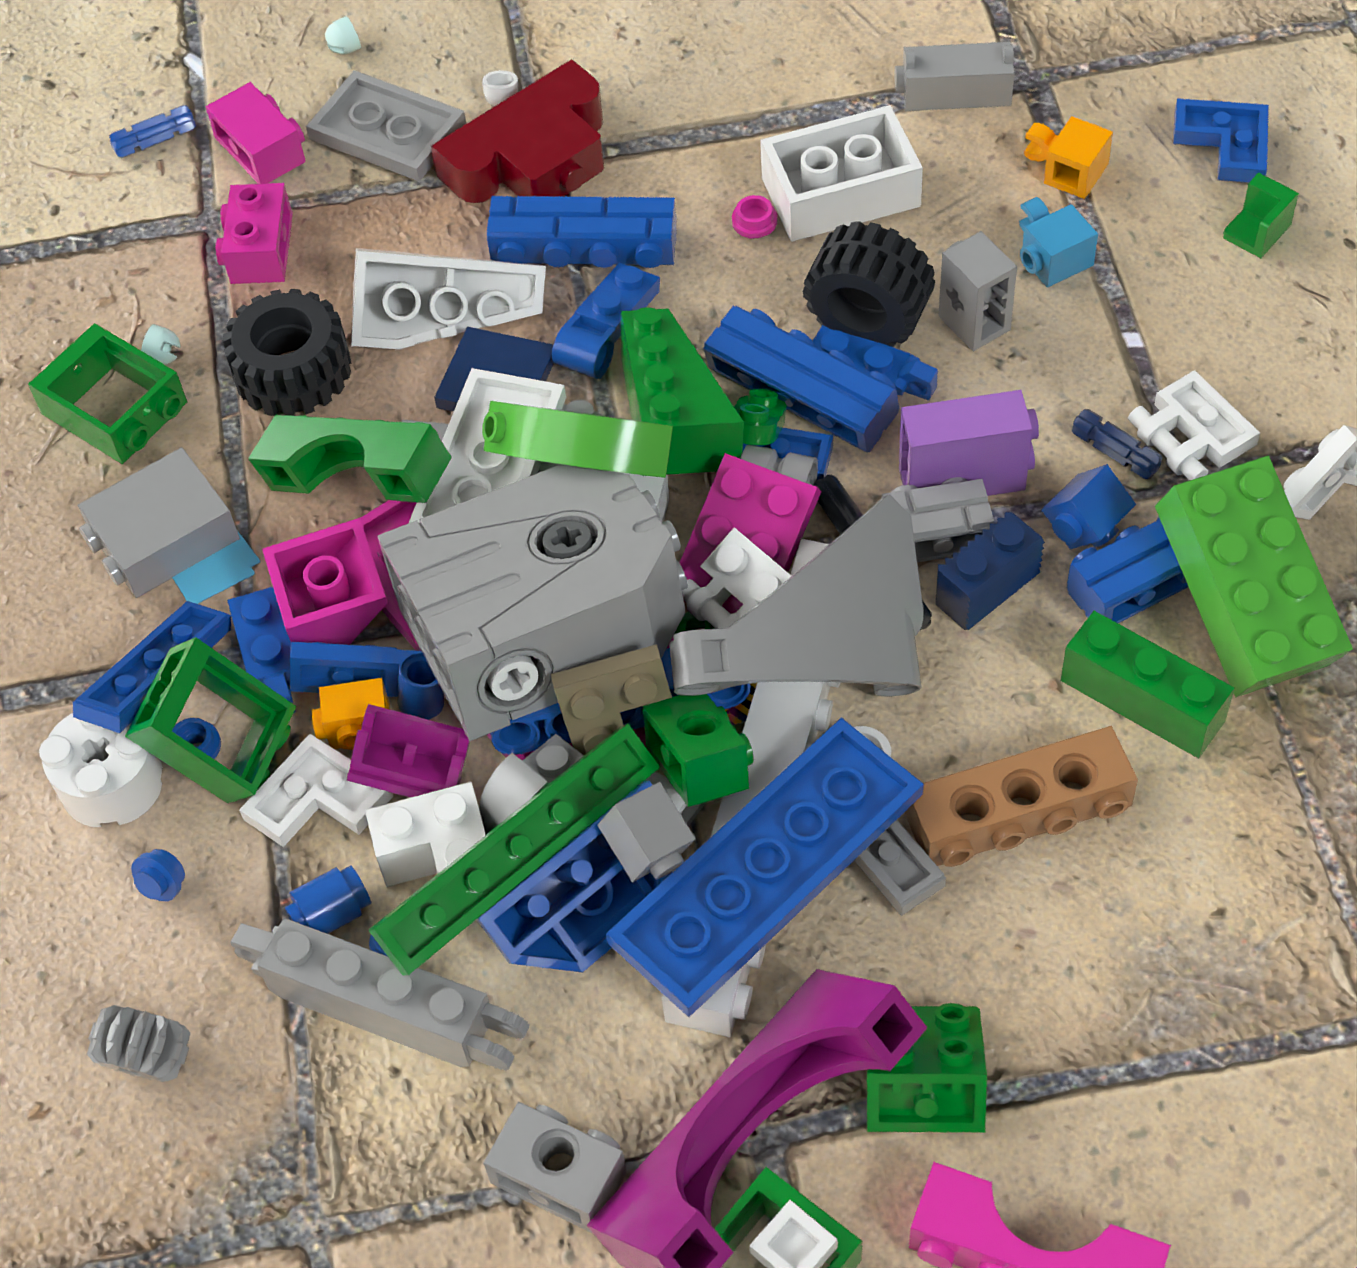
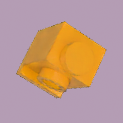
(344, 710)

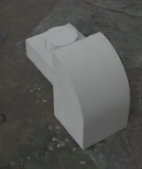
(519, 780)

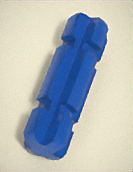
(152, 131)

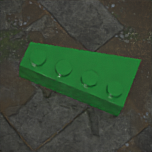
(675, 388)

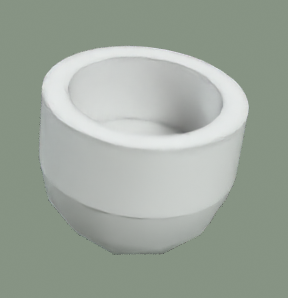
(499, 86)

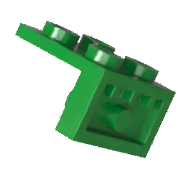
(937, 1081)

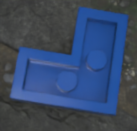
(1234, 127)

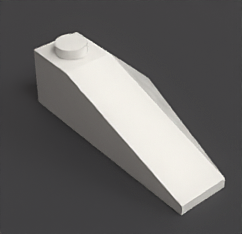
(428, 297)

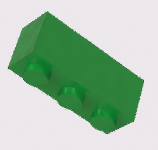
(1146, 684)

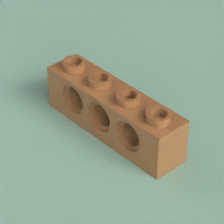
(1038, 775)

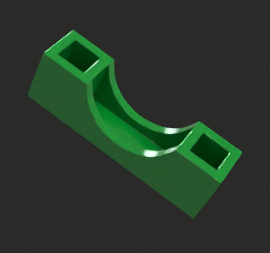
(306, 450)

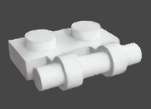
(1204, 417)
(737, 570)

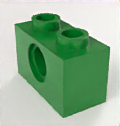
(697, 747)

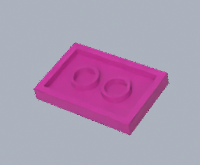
(761, 505)

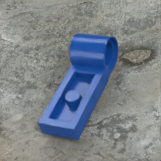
(590, 334)
(402, 671)

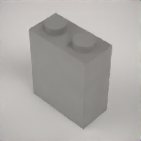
(157, 523)

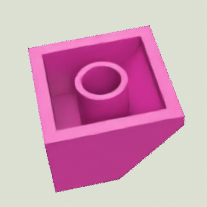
(326, 584)

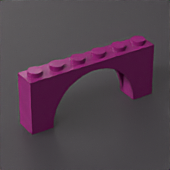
(819, 1033)

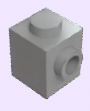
(647, 833)

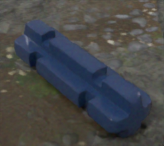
(1117, 444)

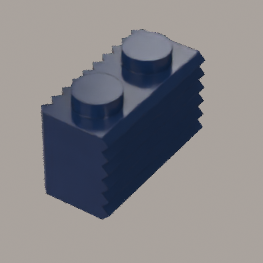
(988, 570)

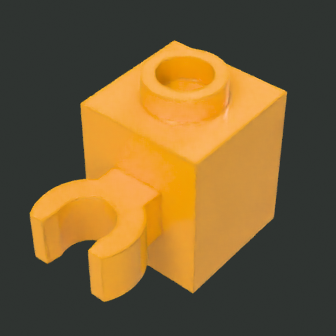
(1073, 157)

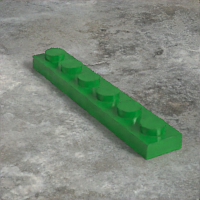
(513, 850)

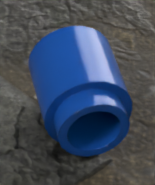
(329, 900)

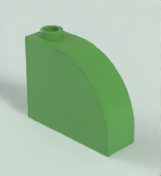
(577, 439)

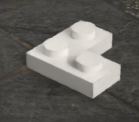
(1333, 465)
(310, 781)

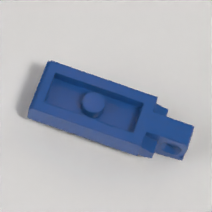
(899, 366)
(263, 639)

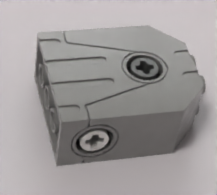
(534, 587)

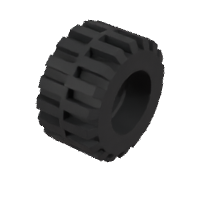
(869, 283)
(283, 325)

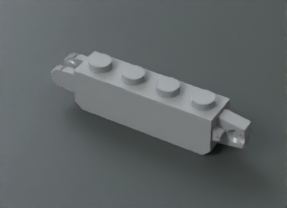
(374, 996)

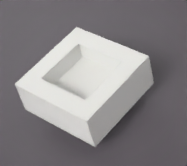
(793, 1241)

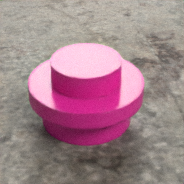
(754, 217)

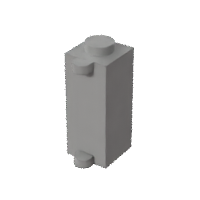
(956, 76)

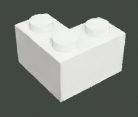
(424, 832)

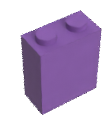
(970, 440)

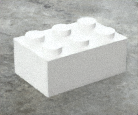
(841, 173)

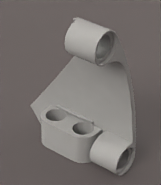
(835, 620)

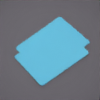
(217, 572)

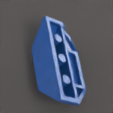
(567, 905)

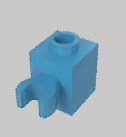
(1056, 243)

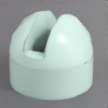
(342, 37)
(159, 343)

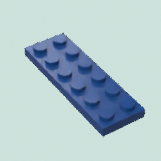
(764, 866)

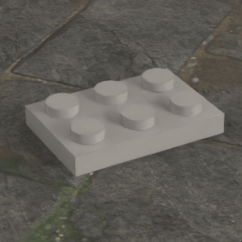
(384, 124)

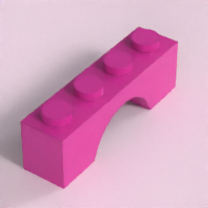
(962, 1228)

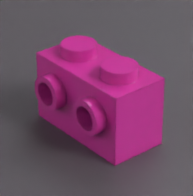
(256, 133)
(255, 233)

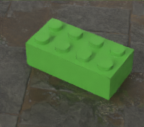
(1252, 576)

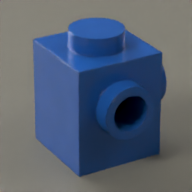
(1089, 508)

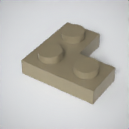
(598, 692)

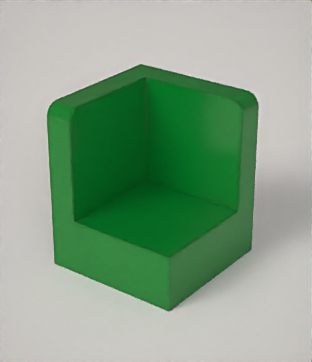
(1264, 217)

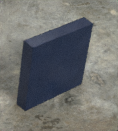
(496, 354)

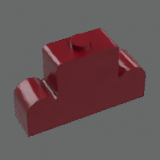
(531, 142)

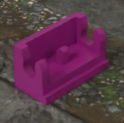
(407, 753)

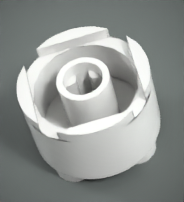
(100, 773)

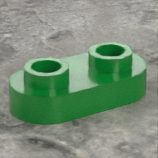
(762, 416)

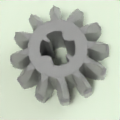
(138, 1043)

